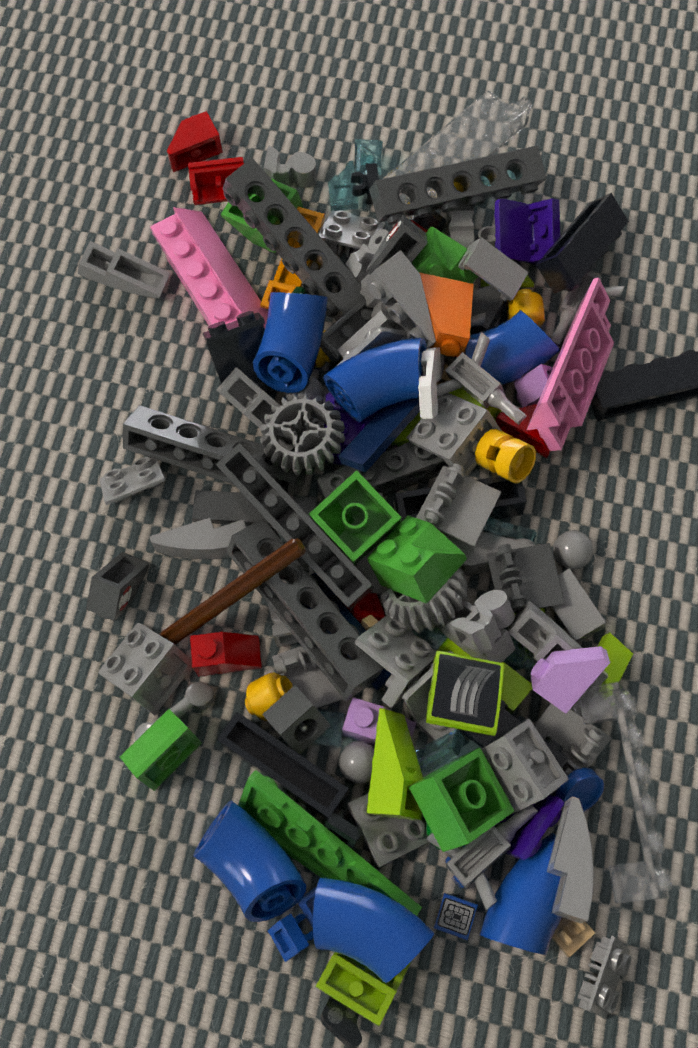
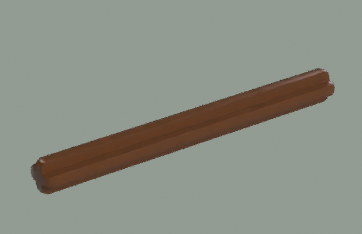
(234, 591)

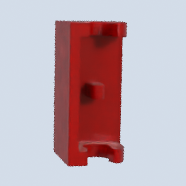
(209, 178)

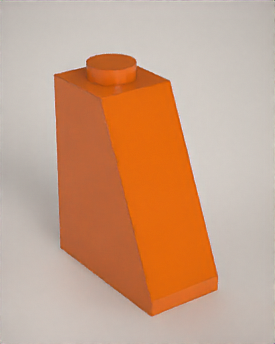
(449, 311)

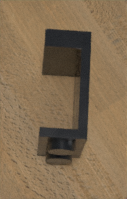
(236, 346)

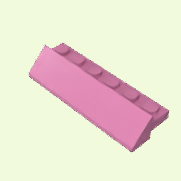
(206, 267)
(575, 371)

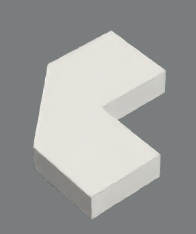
(427, 383)

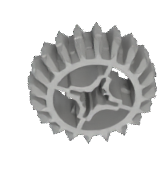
(281, 427)
(419, 615)

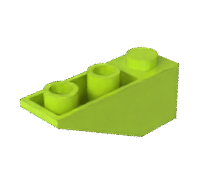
(393, 769)

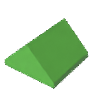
(160, 750)

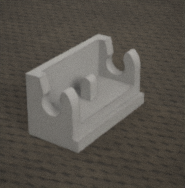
(494, 268)
(579, 612)

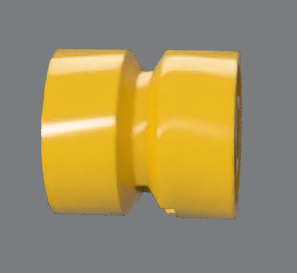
(505, 455)

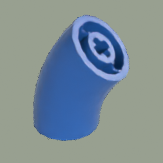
(290, 340)
(514, 348)
(377, 378)
(250, 864)
(525, 904)
(367, 927)

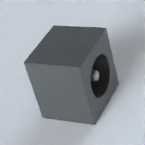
(296, 720)

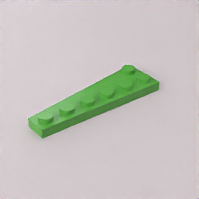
(312, 842)

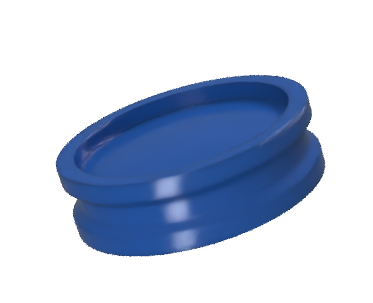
(584, 785)

